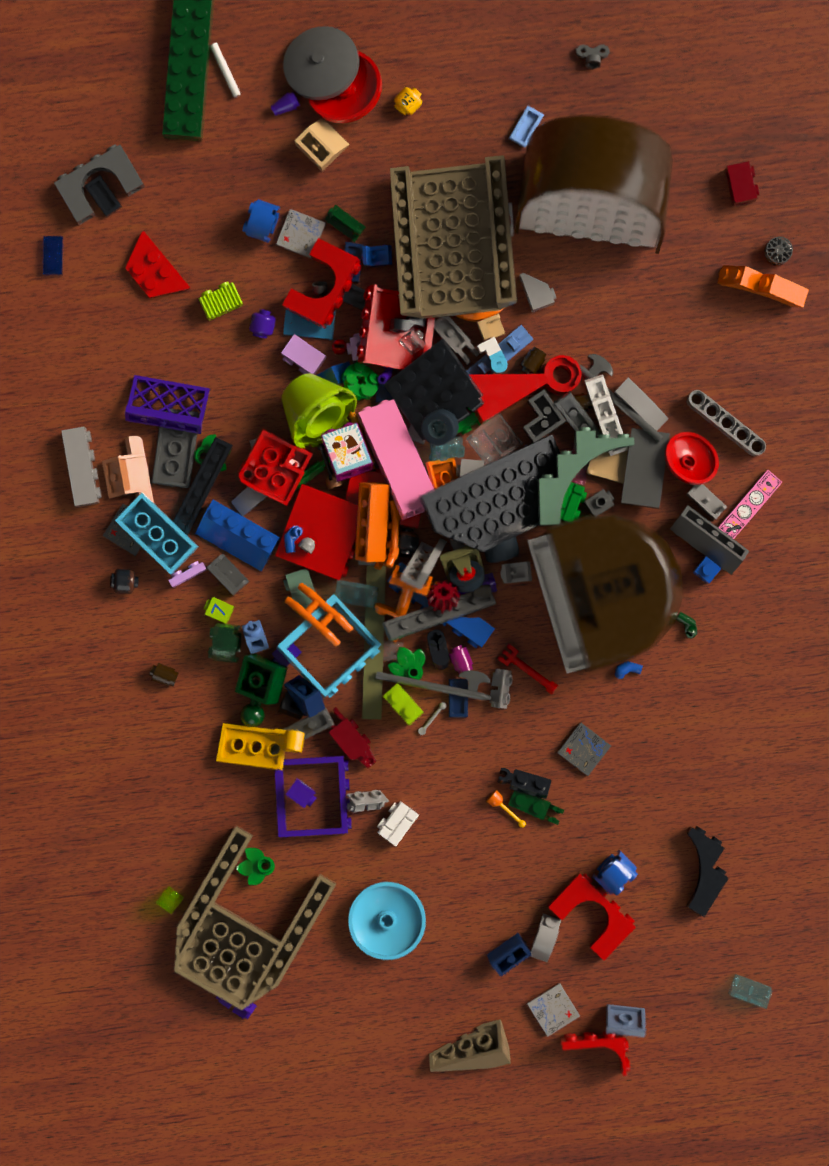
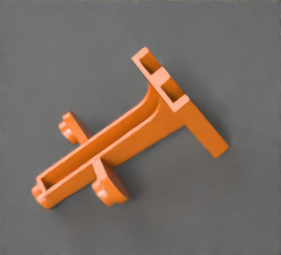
(405, 597)

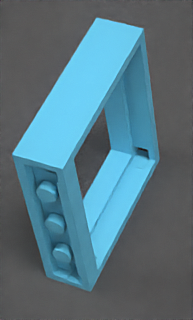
(358, 664)

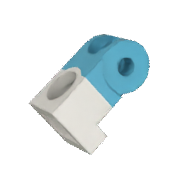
(494, 354)

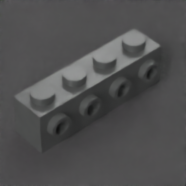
(709, 540)

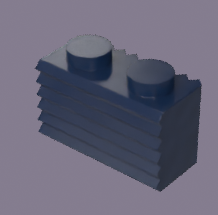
(509, 954)

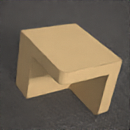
(490, 327)

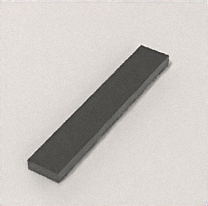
(427, 617)

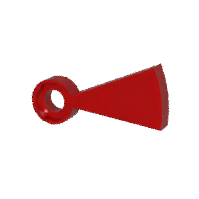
(505, 390)

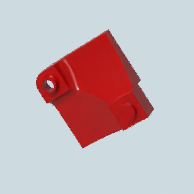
(274, 466)

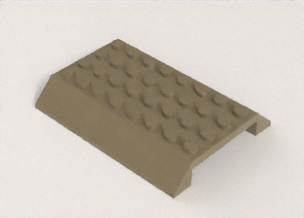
(453, 239)

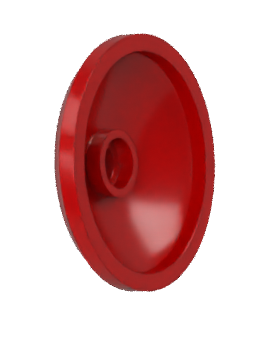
(696, 453)

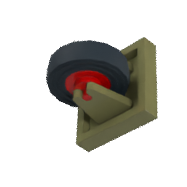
(463, 568)

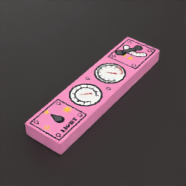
(750, 504)

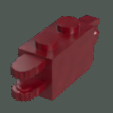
(351, 741)

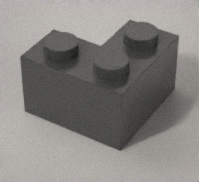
(547, 418)

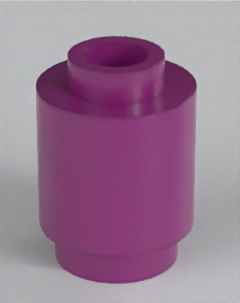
(461, 659)

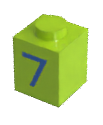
(218, 610)

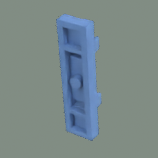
(517, 339)

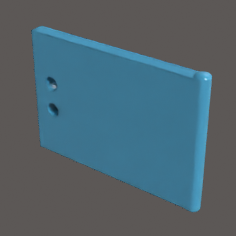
(305, 328)

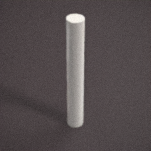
(225, 70)

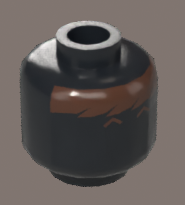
(407, 542)
(123, 581)

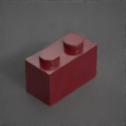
(741, 183)

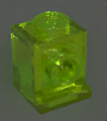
(170, 900)

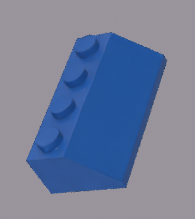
(237, 535)

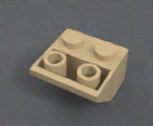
(321, 144)

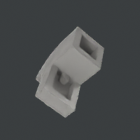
(545, 937)

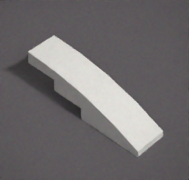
(604, 409)

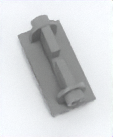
(501, 697)
(372, 799)

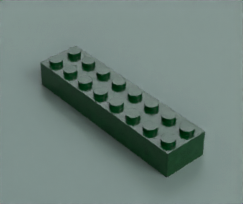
(188, 69)

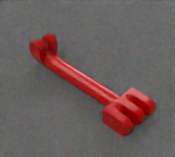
(550, 686)

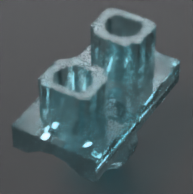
(449, 450)

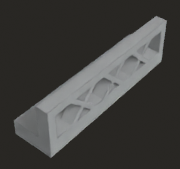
(424, 567)

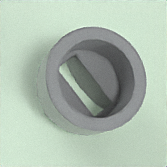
(307, 544)

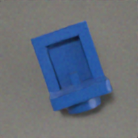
(377, 255)

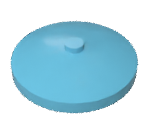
(387, 920)

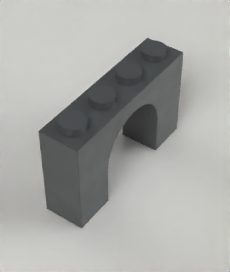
(72, 185)

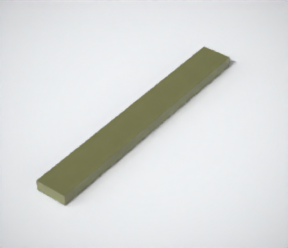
(373, 623)

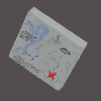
(300, 233)
(553, 1009)

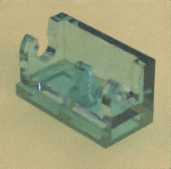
(356, 593)
(750, 991)

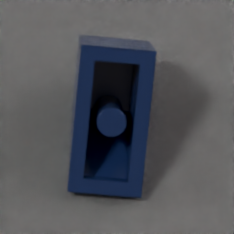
(305, 696)

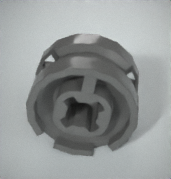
(778, 251)

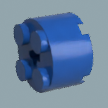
(262, 220)
(615, 873)

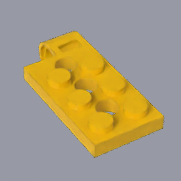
(287, 740)

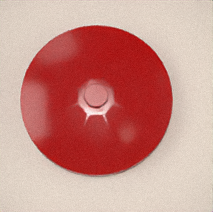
(356, 99)

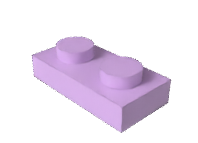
(194, 569)

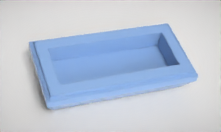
(526, 125)

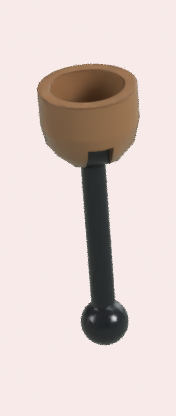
(331, 480)

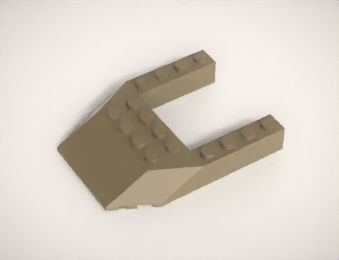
(230, 952)

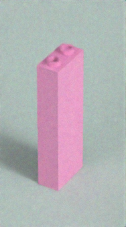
(396, 456)

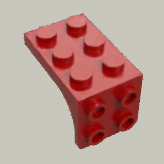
(591, 1040)

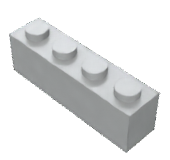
(80, 466)

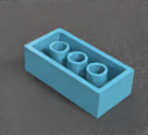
(156, 533)

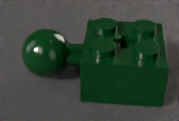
(262, 682)

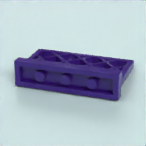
(160, 417)

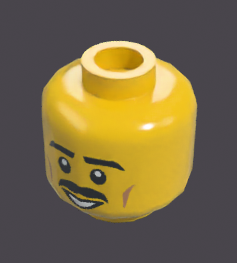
(408, 101)

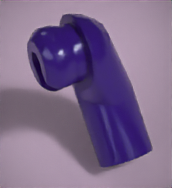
(385, 376)

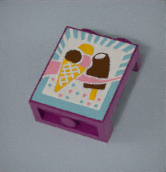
(347, 451)

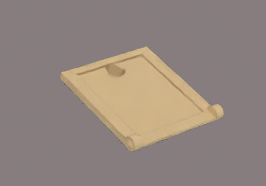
(609, 466)

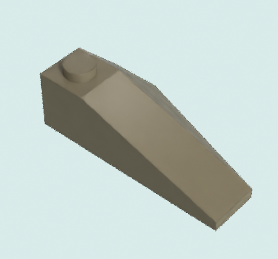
(478, 1050)

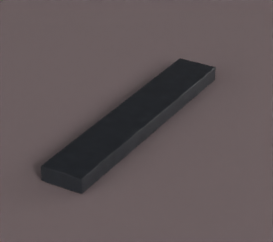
(202, 484)

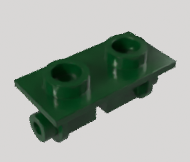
(344, 223)

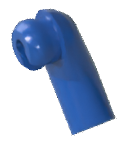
(290, 537)
(627, 667)

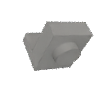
(516, 572)

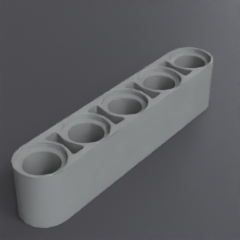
(716, 421)

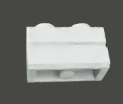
(397, 823)

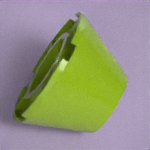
(314, 407)

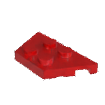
(153, 270)

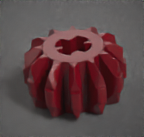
(443, 596)

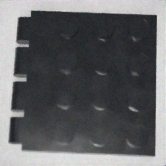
(434, 383)

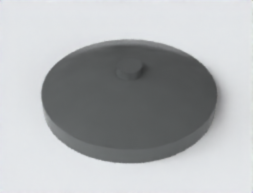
(321, 63)

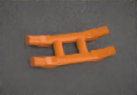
(393, 543)
(331, 614)

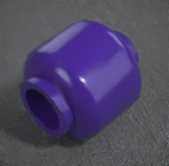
(262, 324)

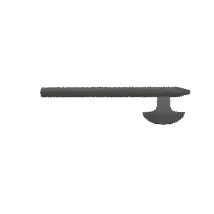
(602, 365)
(473, 677)

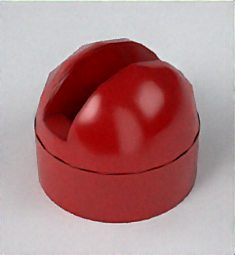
(339, 351)

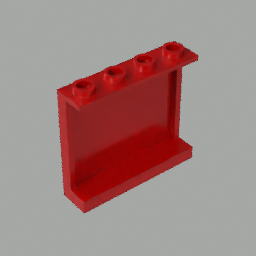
(377, 342)
(331, 526)

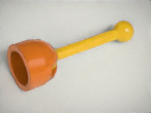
(496, 799)

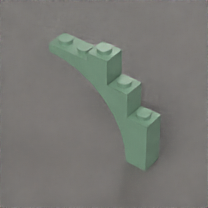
(587, 447)

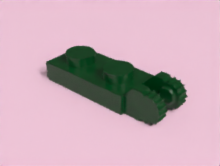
(534, 806)

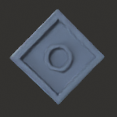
(625, 1020)

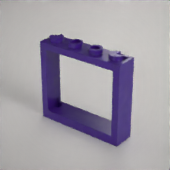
(280, 798)

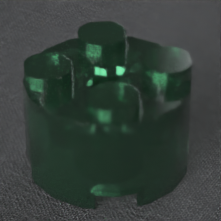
(225, 642)

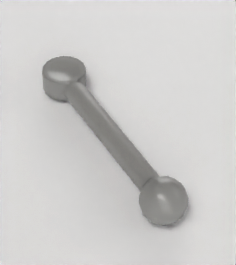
(422, 730)

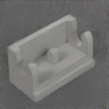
(706, 501)

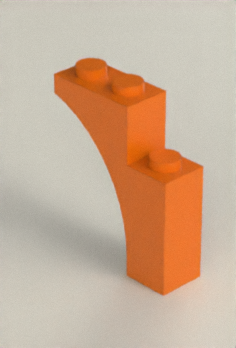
(763, 284)

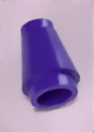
(285, 104)

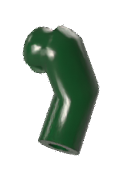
(689, 624)

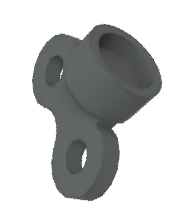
(592, 55)

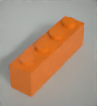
(372, 522)

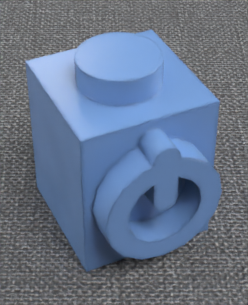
(255, 636)

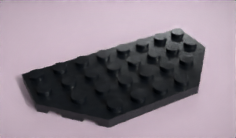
(494, 499)

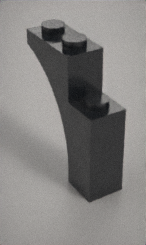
(710, 880)

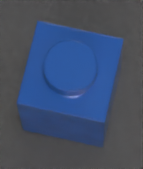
(706, 570)

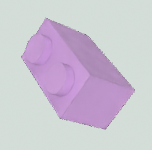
(303, 355)

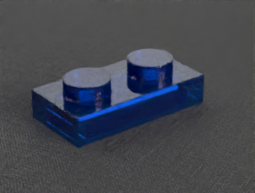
(53, 255)

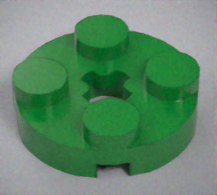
(366, 375)

